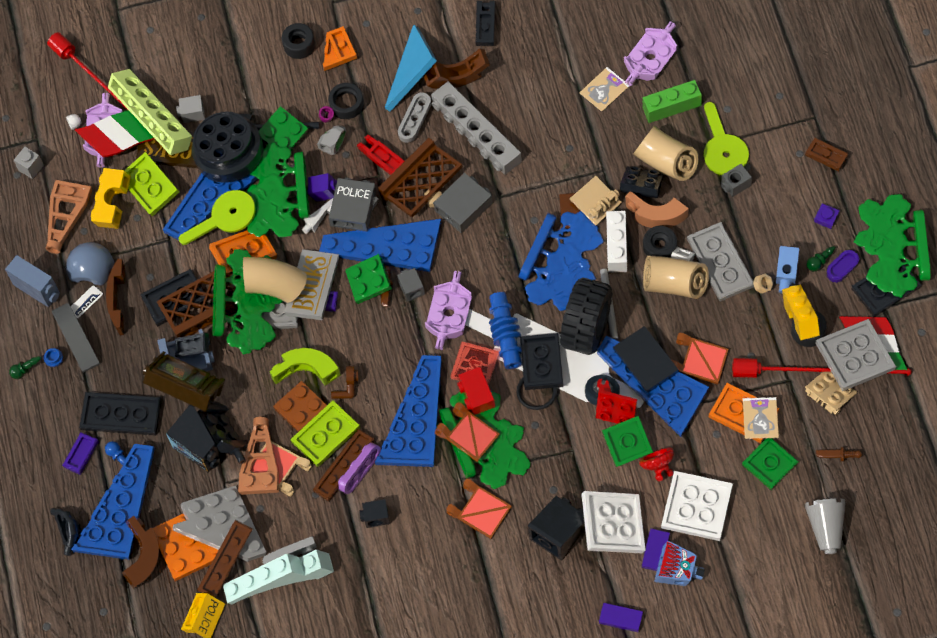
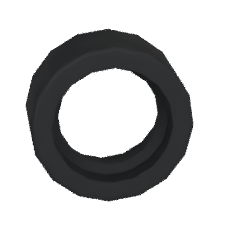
(344, 88)

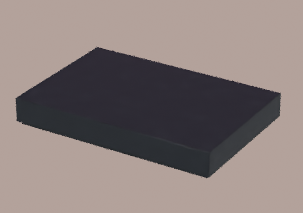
(166, 288)
(875, 299)
(645, 359)
(541, 361)

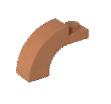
(651, 216)

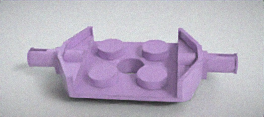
(654, 42)
(96, 114)
(448, 296)

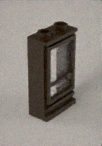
(182, 381)

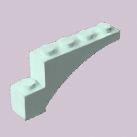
(277, 573)

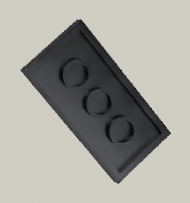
(120, 413)

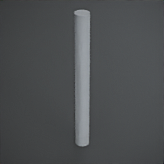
(611, 317)

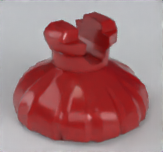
(658, 462)

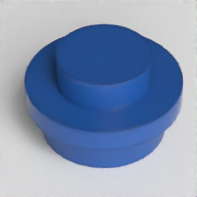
(53, 357)

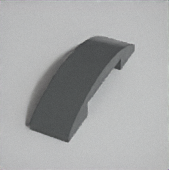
(75, 337)

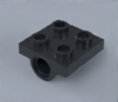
(641, 181)

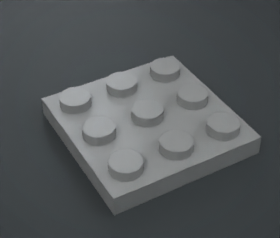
(855, 355)

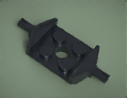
(222, 431)

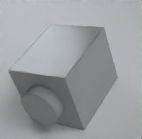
(191, 109)
(28, 162)

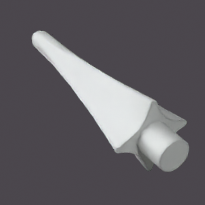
(315, 219)

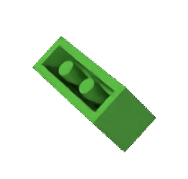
(672, 101)

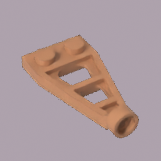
(69, 193)
(263, 481)

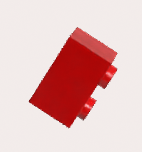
(476, 391)

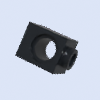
(375, 513)

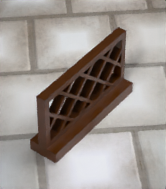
(407, 171)
(204, 318)

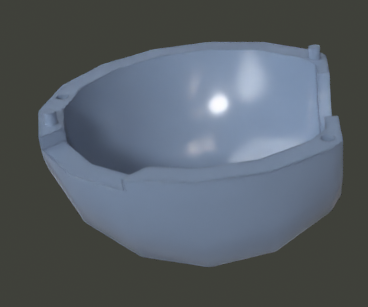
(89, 263)

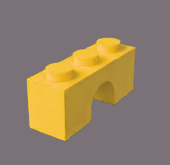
(111, 183)
(801, 311)

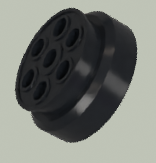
(217, 146)

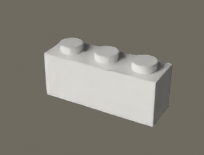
(616, 241)

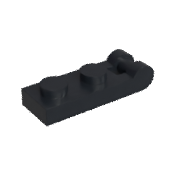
(485, 23)

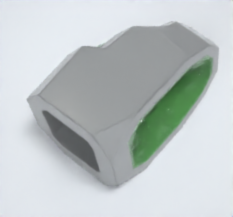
(332, 140)

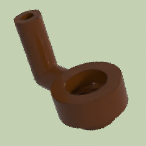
(351, 376)

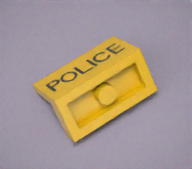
(203, 615)

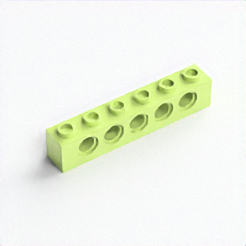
(150, 111)

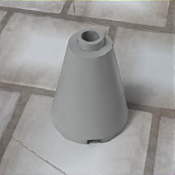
(827, 523)

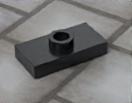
(192, 345)

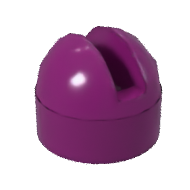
(322, 113)

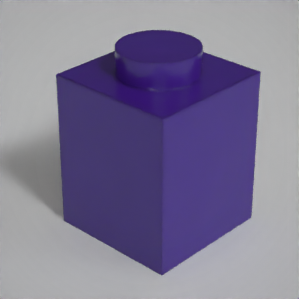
(321, 187)

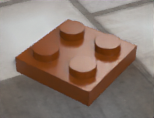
(299, 406)

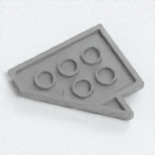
(212, 517)

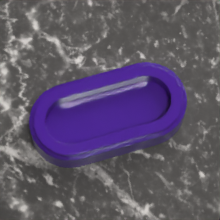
(842, 266)

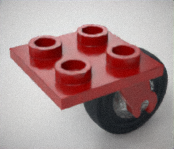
(611, 407)

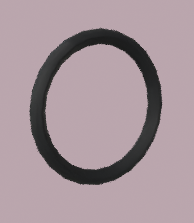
(530, 406)

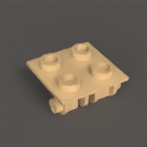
(595, 200)
(826, 389)

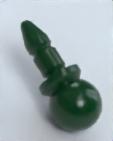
(814, 263)
(17, 370)

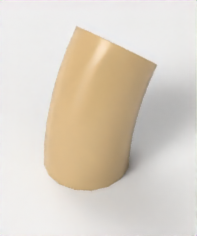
(667, 155)
(675, 276)
(273, 278)

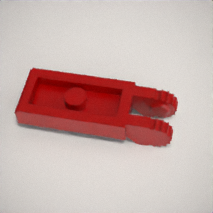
(381, 155)

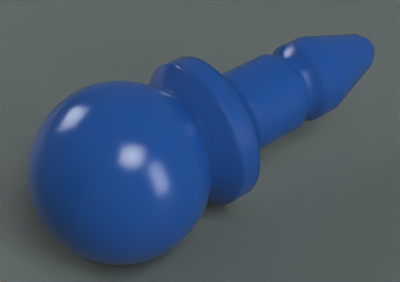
(113, 450)

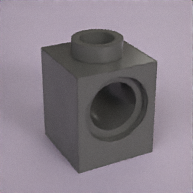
(737, 173)
(410, 284)

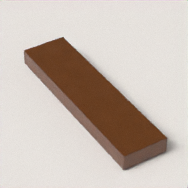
(328, 484)
(225, 558)

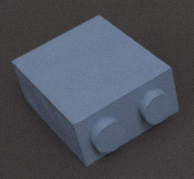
(32, 281)

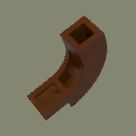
(458, 73)
(148, 556)

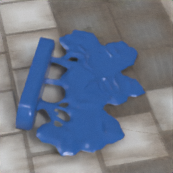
(564, 264)

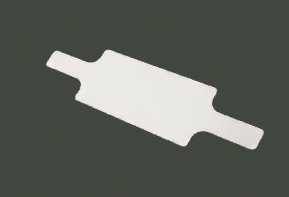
(576, 367)

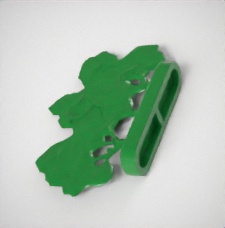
(271, 194)
(887, 241)
(250, 307)
(501, 454)

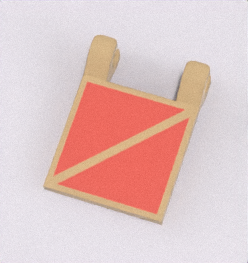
(285, 462)

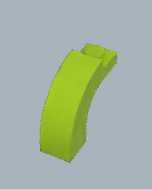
(307, 360)

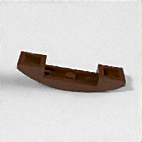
(116, 276)

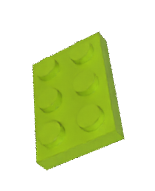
(150, 184)
(325, 433)

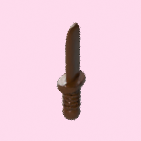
(385, 296)
(838, 454)

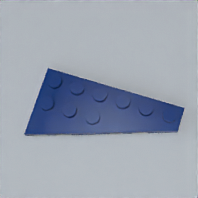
(199, 202)
(398, 245)
(672, 400)
(414, 426)
(107, 530)

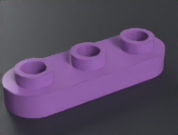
(359, 468)

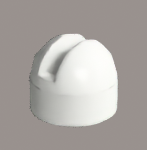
(74, 121)

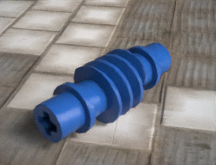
(505, 330)

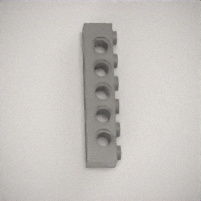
(474, 119)

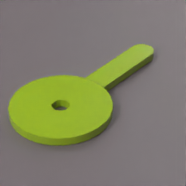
(722, 144)
(222, 216)

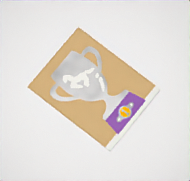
(604, 89)
(760, 418)

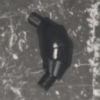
(68, 528)

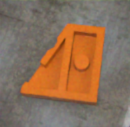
(337, 49)

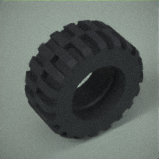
(586, 316)

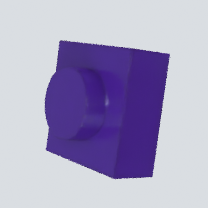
(826, 216)

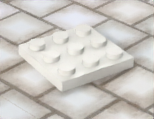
(697, 505)
(613, 522)

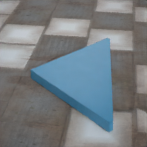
(413, 66)

